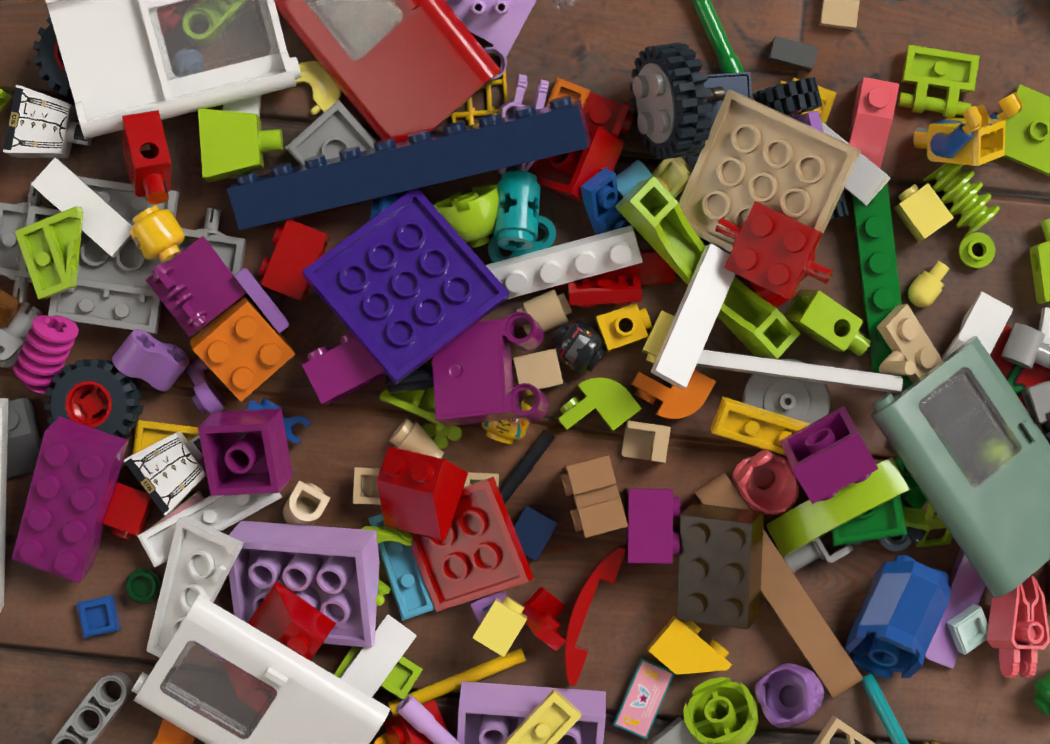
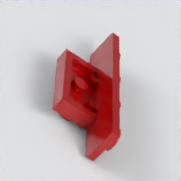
(620, 285)

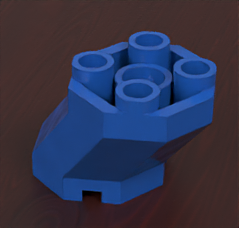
(898, 618)

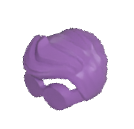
(791, 696)

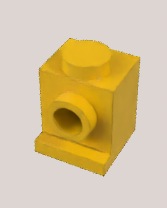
(609, 326)

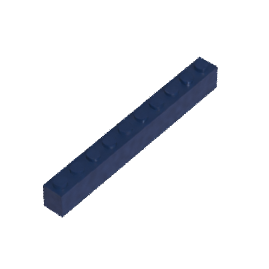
(409, 164)

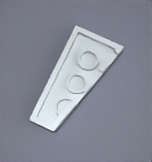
(195, 567)

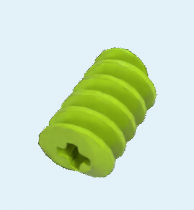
(963, 196)

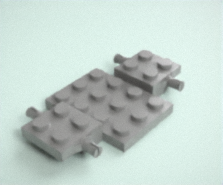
(107, 288)

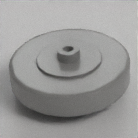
(788, 397)

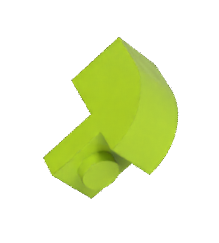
(605, 396)

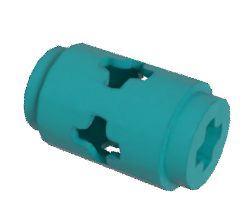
(515, 224)

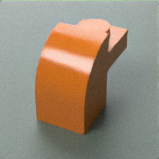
(675, 402)

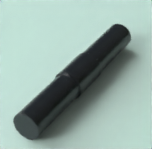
(525, 465)

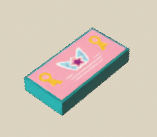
(643, 698)

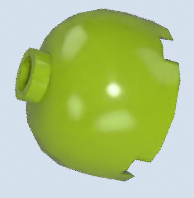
(472, 213)
(721, 712)

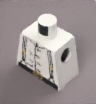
(41, 126)
(169, 469)

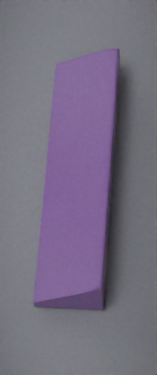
(966, 589)

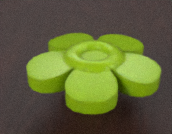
(442, 434)

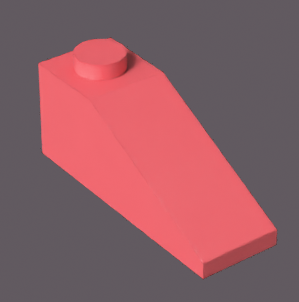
(872, 117)

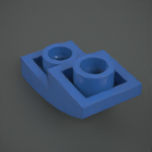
(600, 199)

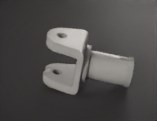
(13, 337)
(814, 551)

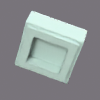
(968, 628)

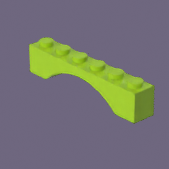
(667, 230)

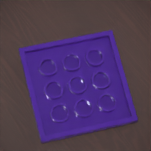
(405, 285)

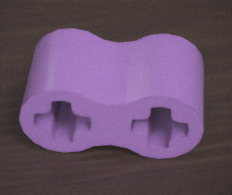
(150, 360)

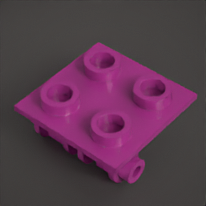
(195, 286)

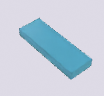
(404, 576)

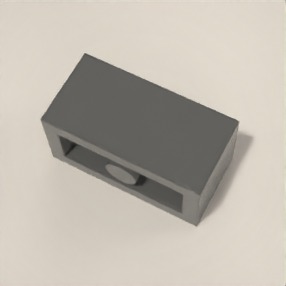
(792, 54)

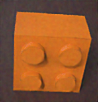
(242, 348)

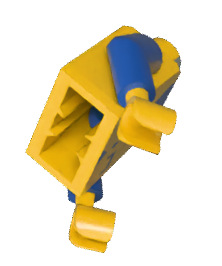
(969, 139)

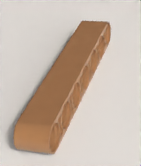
(792, 603)

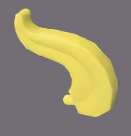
(323, 87)

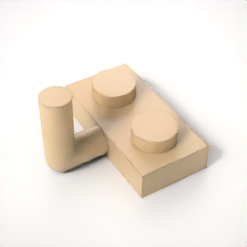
(910, 346)

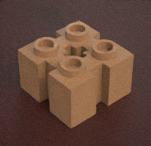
(595, 496)

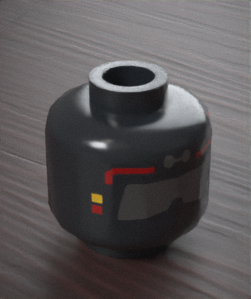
(579, 346)

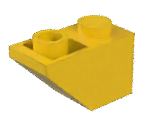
(685, 651)

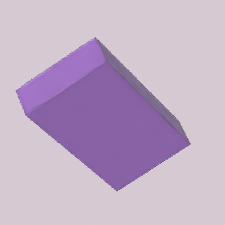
(261, 299)

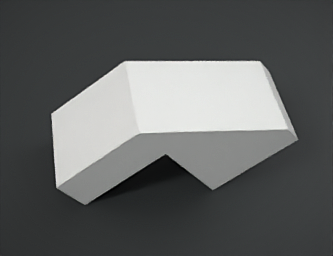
(983, 319)

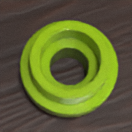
(967, 255)

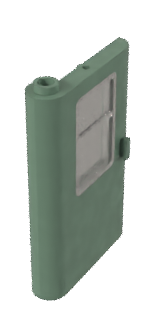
(976, 463)

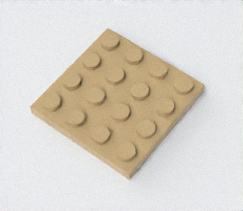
(765, 160)

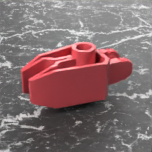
(1019, 628)

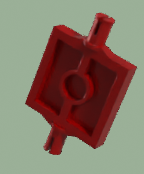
(773, 250)

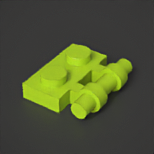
(941, 70)

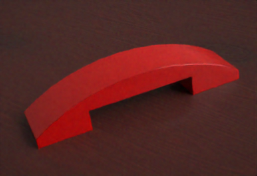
(606, 570)

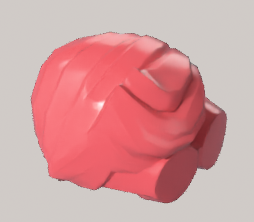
(766, 483)

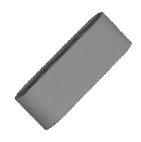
(102, 704)

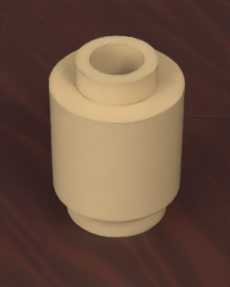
(547, 310)

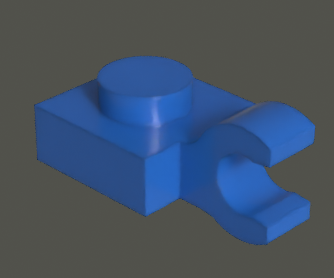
(288, 423)

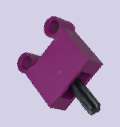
(476, 375)

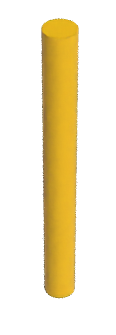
(471, 675)

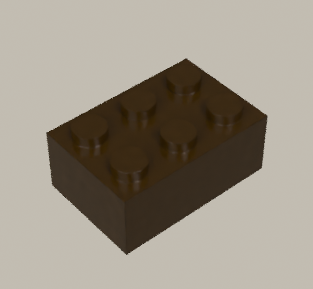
(720, 565)

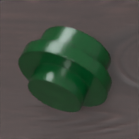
(143, 585)

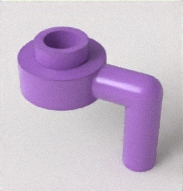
(206, 397)

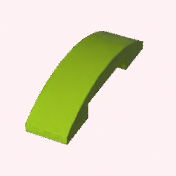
(811, 520)

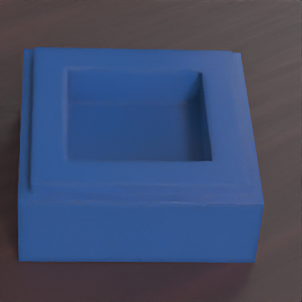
(98, 616)

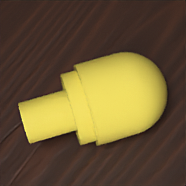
(927, 286)

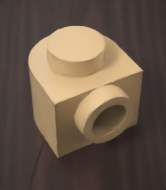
(305, 504)

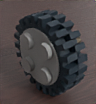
(672, 100)

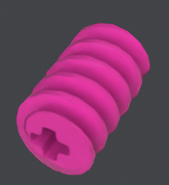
(45, 351)

